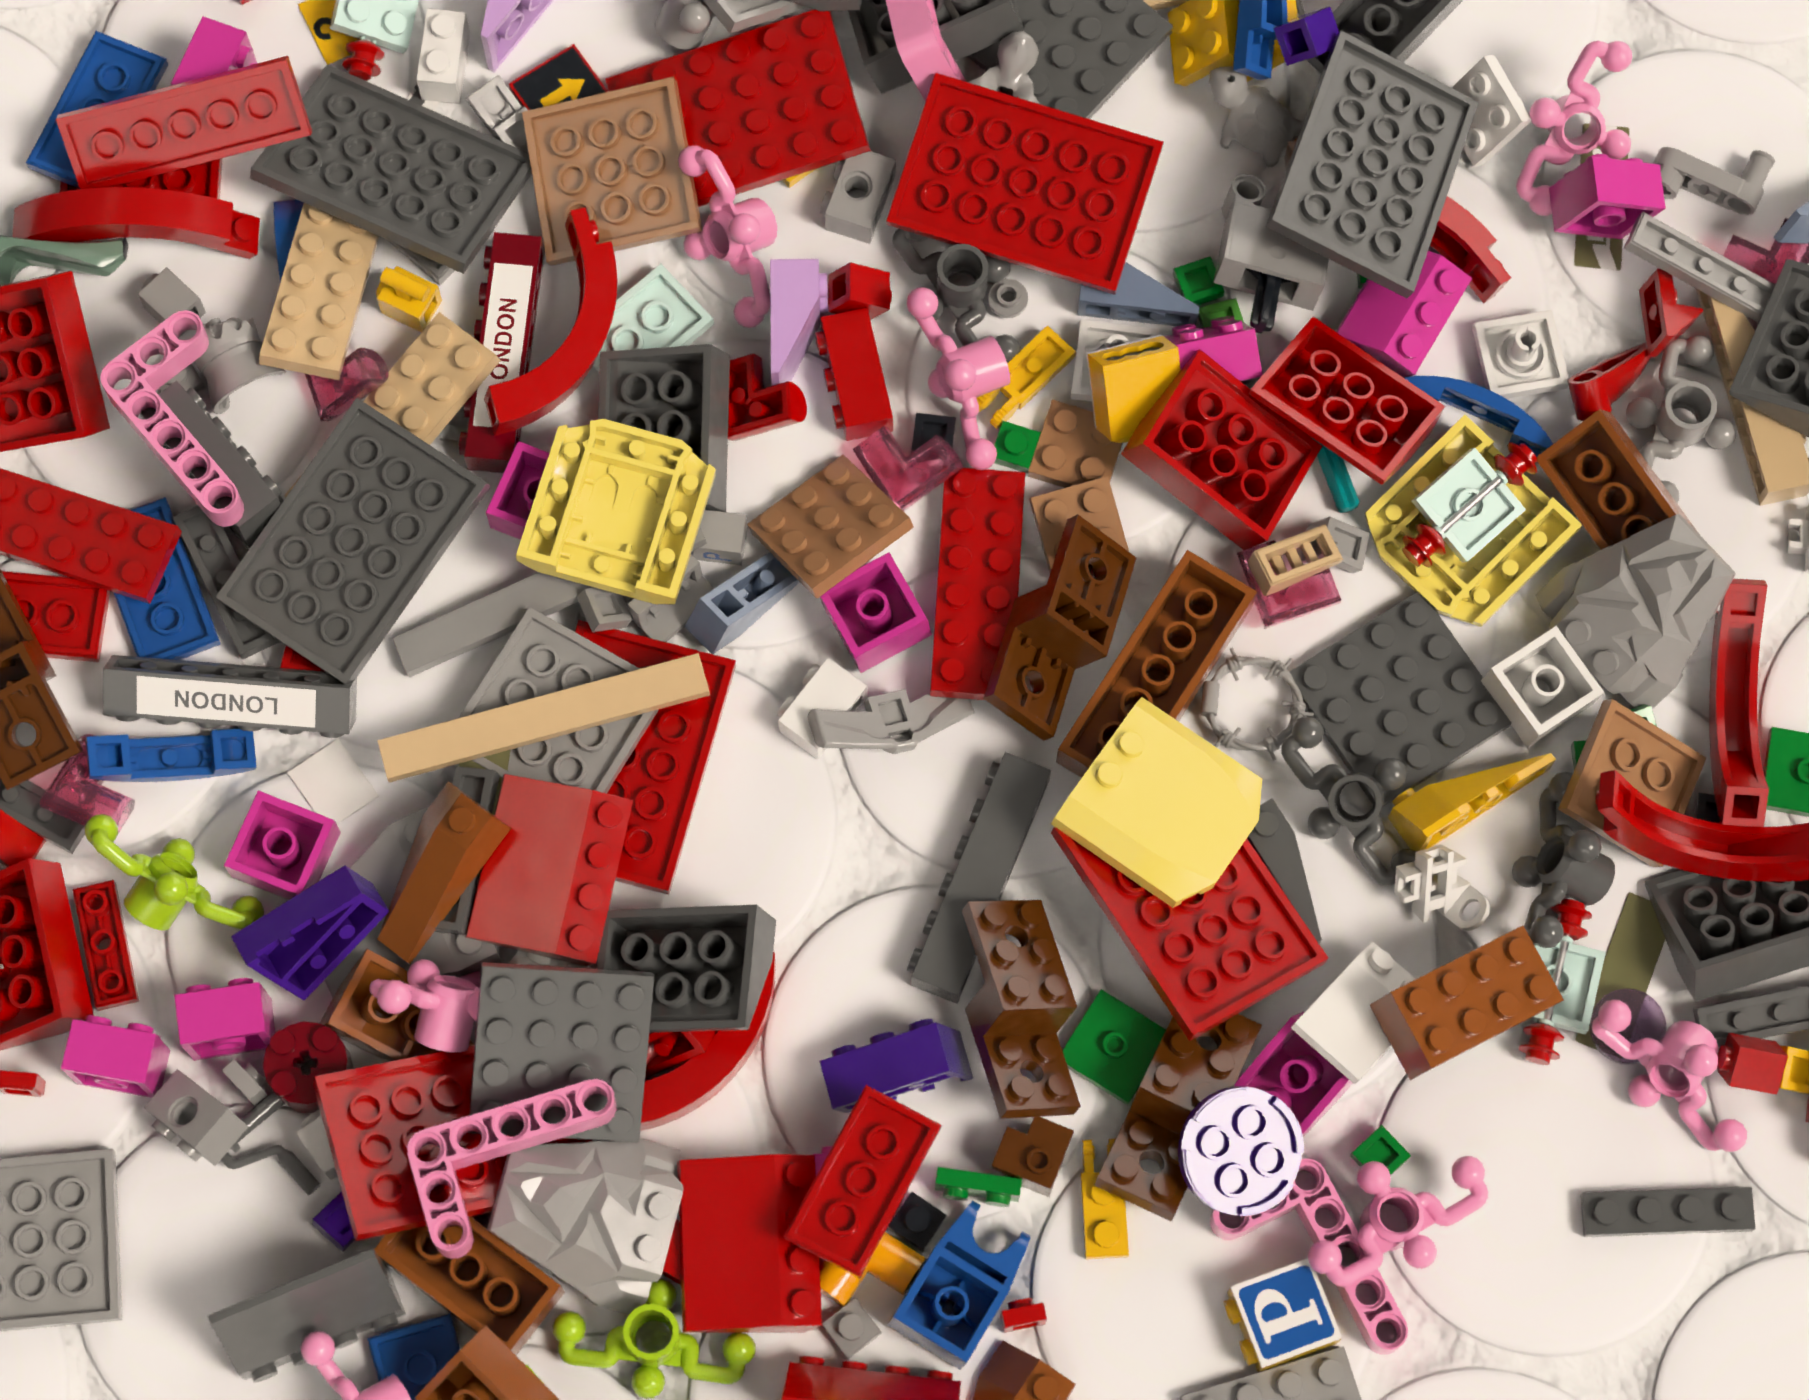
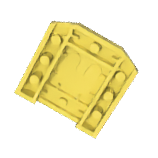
(617, 510)
(1490, 578)
(1163, 806)

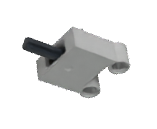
(1264, 260)

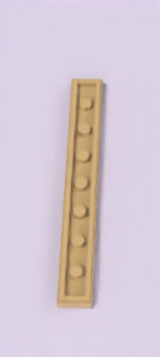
(543, 717)

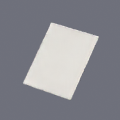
(333, 782)

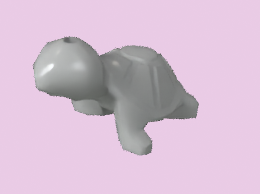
(1016, 57)
(1255, 115)

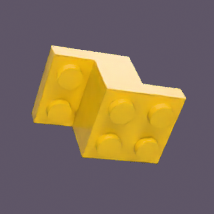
(1206, 38)

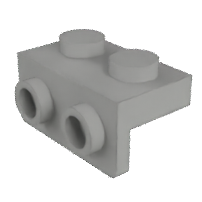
(666, 620)

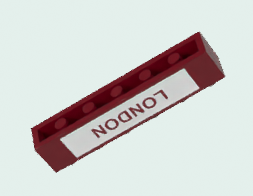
(507, 331)

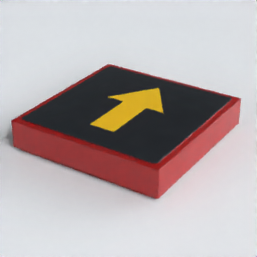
(557, 80)

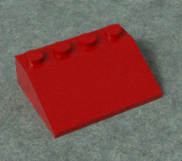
(46, 365)
(1348, 401)
(1222, 452)
(552, 871)
(40, 953)
(734, 1250)
(852, 1381)

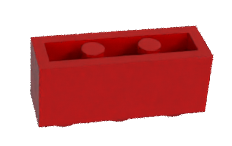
(854, 374)

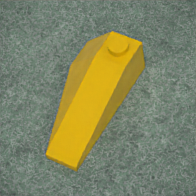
(1448, 805)

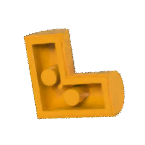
(891, 1263)

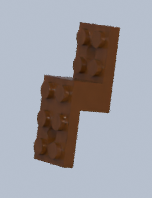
(1060, 628)
(28, 699)
(1020, 1008)
(1171, 1088)

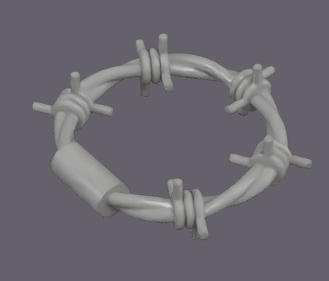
(1211, 694)

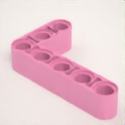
(921, 42)
(164, 423)
(493, 1145)
(1342, 1234)

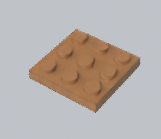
(830, 526)
(1643, 755)

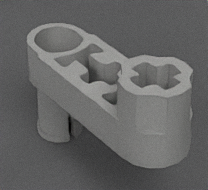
(1712, 183)

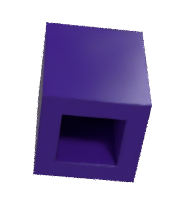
(1307, 35)

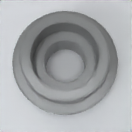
(1008, 309)

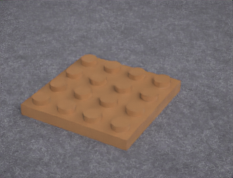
(617, 161)

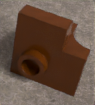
(1034, 1155)

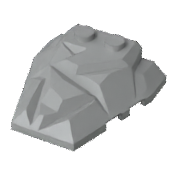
(1639, 607)
(592, 1214)

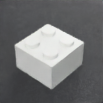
(1542, 686)

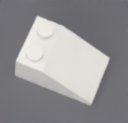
(1341, 1019)

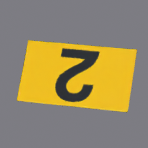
(330, 42)

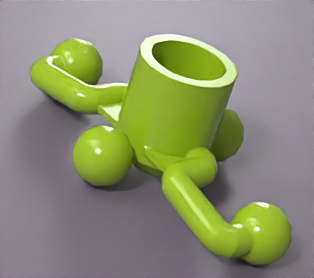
(166, 881)
(680, 1352)

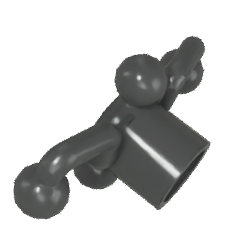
(963, 301)
(1330, 781)
(1565, 866)

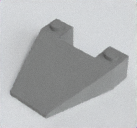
(383, 866)

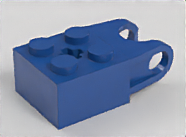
(968, 1277)

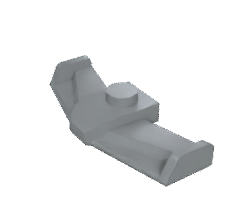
(888, 722)

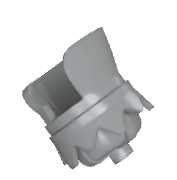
(231, 359)

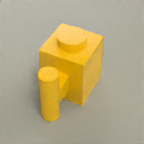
(407, 297)

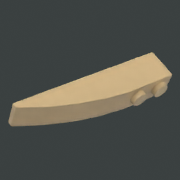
(1771, 448)

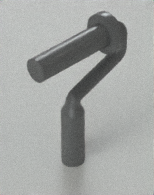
(285, 1157)

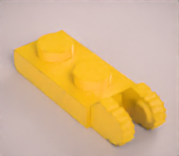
(1030, 373)
(1102, 1213)

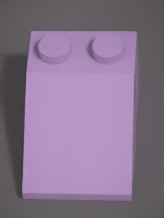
(506, 25)
(796, 301)

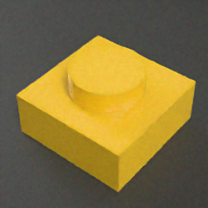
(1796, 1071)

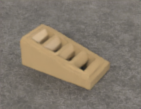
(1272, 553)

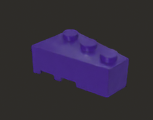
(312, 931)
(896, 1063)

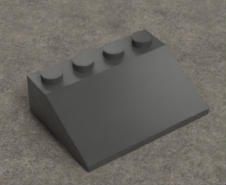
(963, 24)
(1777, 359)
(673, 394)
(1731, 929)
(703, 962)
(333, 1300)

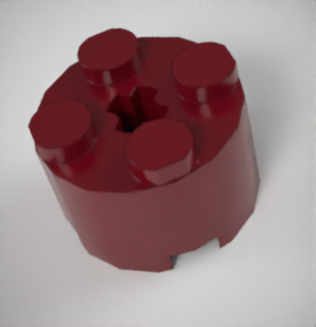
(290, 1050)

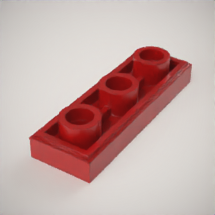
(112, 967)

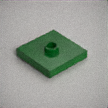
(1787, 771)
(1113, 1047)

